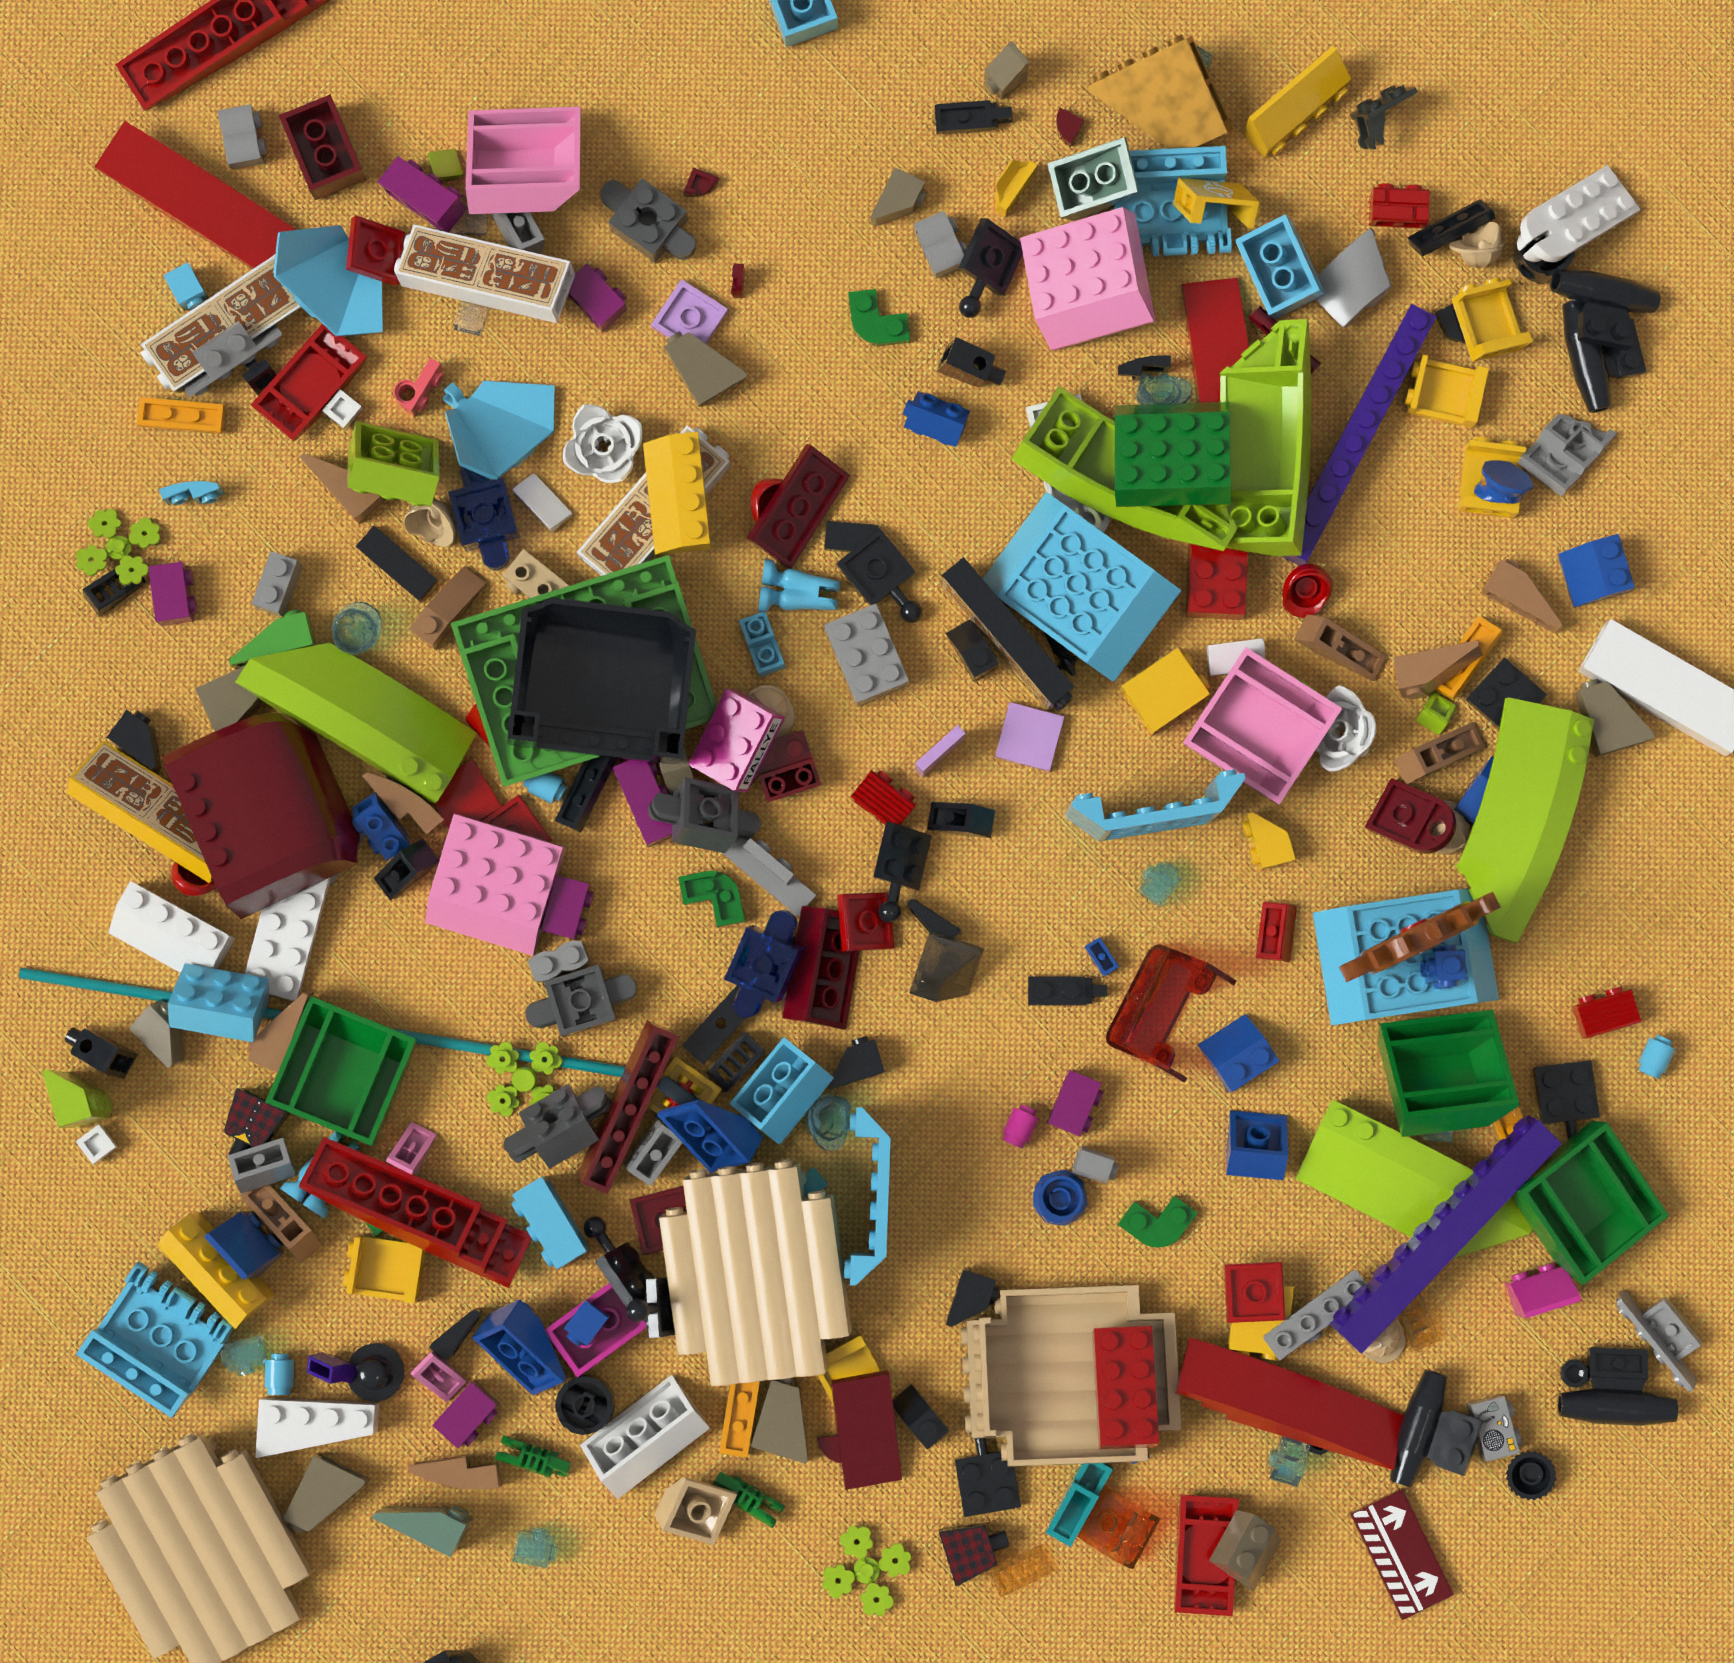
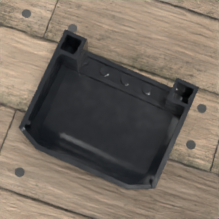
(602, 681)

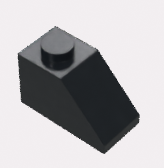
(972, 650)
(137, 738)
(961, 819)
(406, 868)
(858, 1063)
(971, 1296)
(919, 1416)

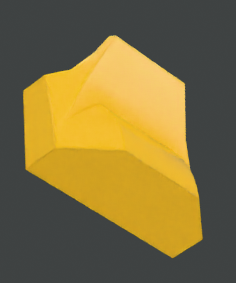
(1012, 184)

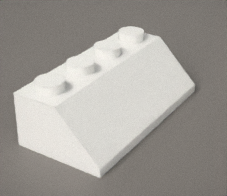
(167, 930)
(644, 1437)

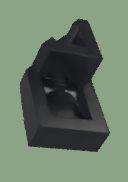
(1148, 364)

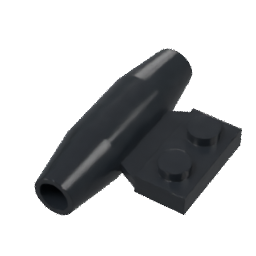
(1606, 305)
(1595, 363)
(1617, 1392)
(1428, 1432)

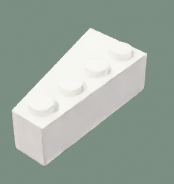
(307, 1423)

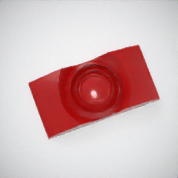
(309, 382)
(1198, 1582)

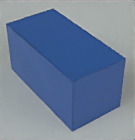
(1101, 957)

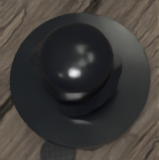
(378, 1372)

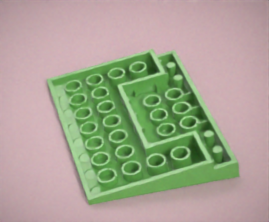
(490, 653)

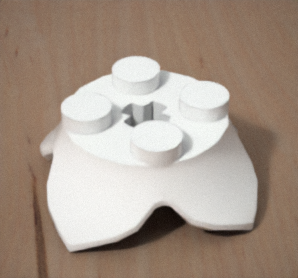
(595, 425)
(1341, 751)

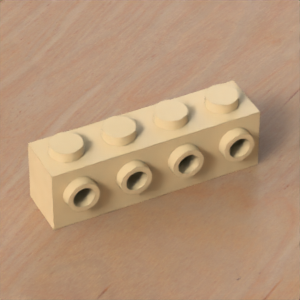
(530, 577)

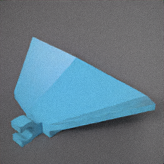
(315, 273)
(499, 424)

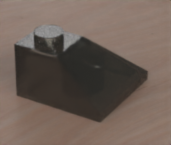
(945, 968)

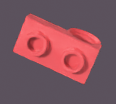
(429, 378)

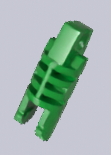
(533, 1458)
(749, 1498)

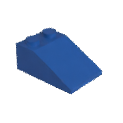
(713, 1134)
(245, 1245)
(521, 1346)

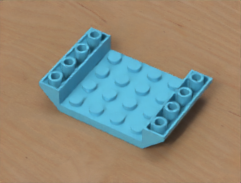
(1080, 587)
(1088, 814)
(1400, 988)
(862, 1263)

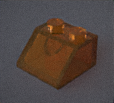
(1118, 1527)

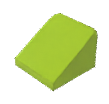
(445, 164)
(1436, 713)

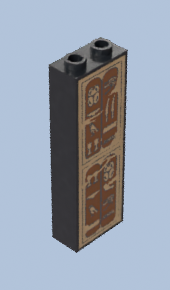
(1007, 635)

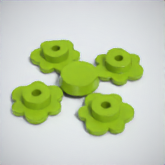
(118, 547)
(523, 1078)
(866, 1570)

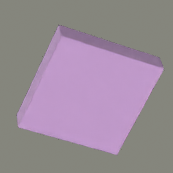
(689, 312)
(1029, 737)
(939, 751)

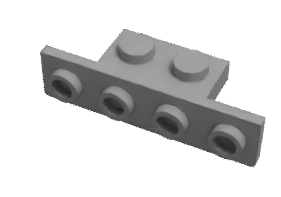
(226, 352)
(770, 873)
(1313, 1317)
(1666, 1333)

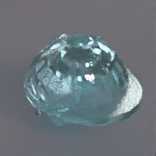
(1162, 390)
(356, 628)
(829, 1121)

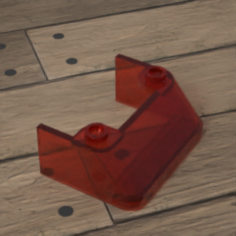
(1155, 1004)

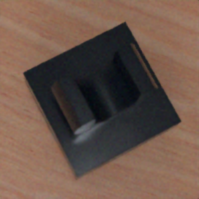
(259, 375)

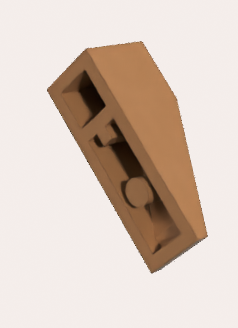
(335, 480)
(1518, 593)
(447, 607)
(1339, 646)
(1429, 669)
(1439, 753)
(273, 1040)
(282, 1222)

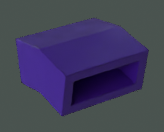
(331, 1368)

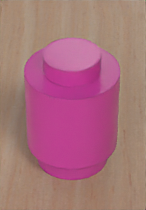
(1020, 1126)

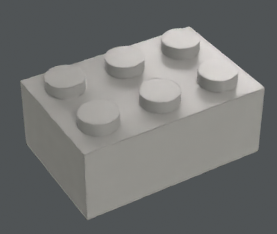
(866, 655)

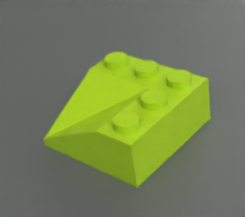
(393, 464)

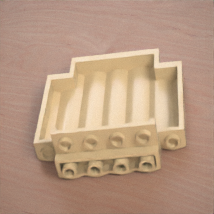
(755, 1273)
(1038, 1379)
(198, 1551)

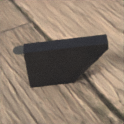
(1449, 323)
(846, 536)

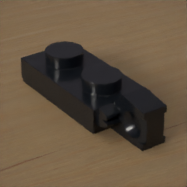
(970, 117)
(1063, 991)

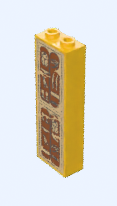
(139, 804)

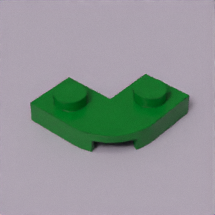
(875, 328)
(719, 889)
(1161, 1230)

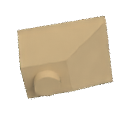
(694, 1509)

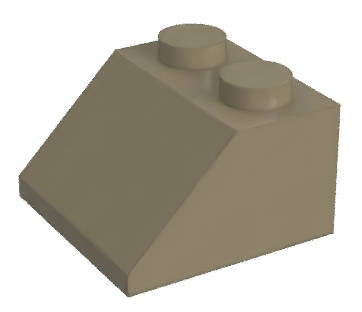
(1246, 1548)

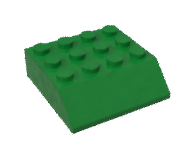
(1172, 454)
(342, 1071)
(1447, 1072)
(1589, 1202)

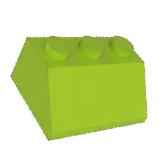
(75, 1100)

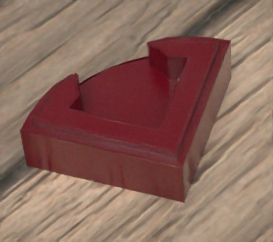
(1068, 125)
(700, 183)
(738, 275)
(830, 1447)

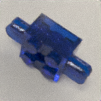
(484, 517)
(764, 963)

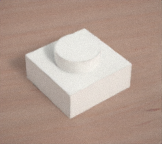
(342, 409)
(96, 1144)

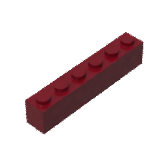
(628, 1106)

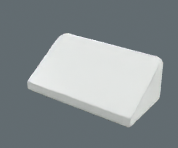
(542, 502)
(1224, 656)

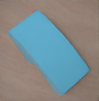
(201, 491)
(762, 644)

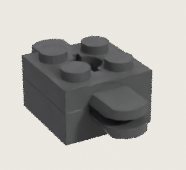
(648, 220)
(707, 802)
(581, 1001)
(558, 1125)

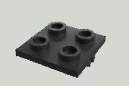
(1371, 114)

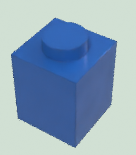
(586, 1323)

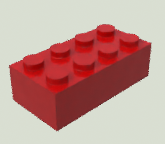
(1216, 583)
(1125, 1387)

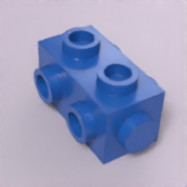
(936, 418)
(380, 826)
(1444, 967)

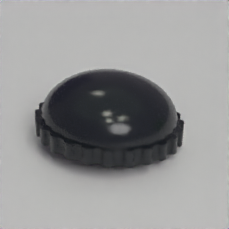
(1531, 1475)

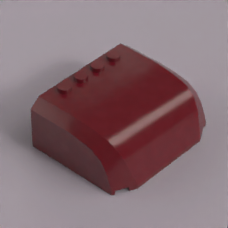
(263, 810)

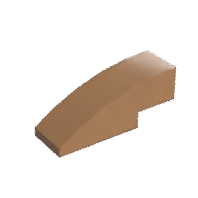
(403, 801)
(458, 1473)

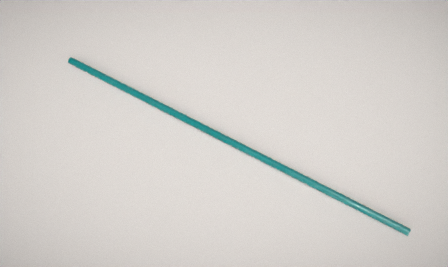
(270, 1013)

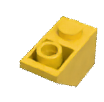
(1269, 842)

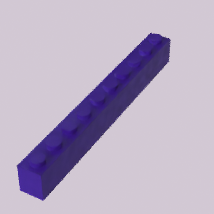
(1363, 426)
(1445, 1233)

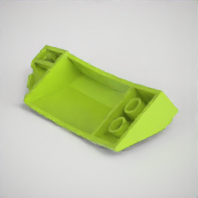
(1270, 440)
(1075, 453)
(363, 714)
(1525, 810)
(1393, 1177)

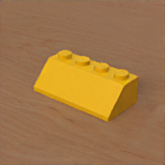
(1298, 103)
(677, 494)
(211, 1273)

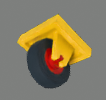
(682, 1085)

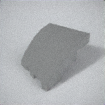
(1354, 280)
(1565, 452)

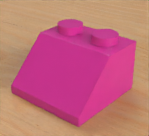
(1541, 1291)

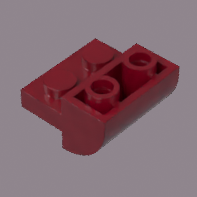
(788, 767)

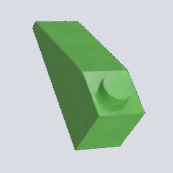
(282, 635)

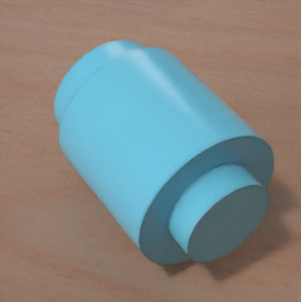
(547, 787)
(1656, 1056)
(279, 1374)

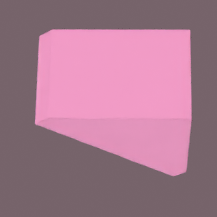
(412, 1148)
(439, 1376)

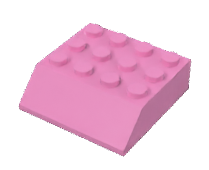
(522, 159)
(1088, 278)
(1262, 725)
(493, 884)

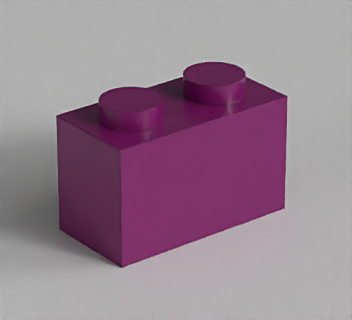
(596, 297)
(172, 593)
(567, 908)
(1075, 1103)
(466, 1415)

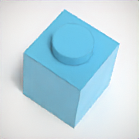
(186, 287)

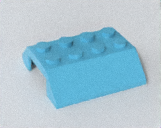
(1158, 219)
(156, 1341)

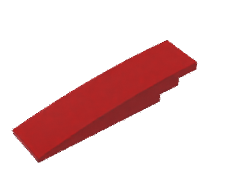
(205, 43)
(191, 196)
(1214, 332)
(417, 1211)
(1288, 1404)

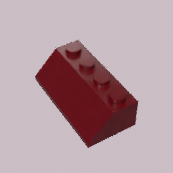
(824, 976)

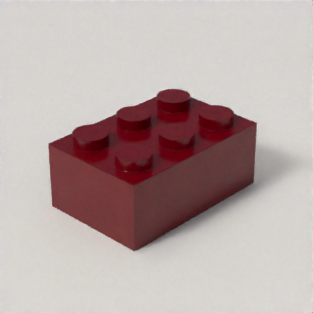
(322, 147)

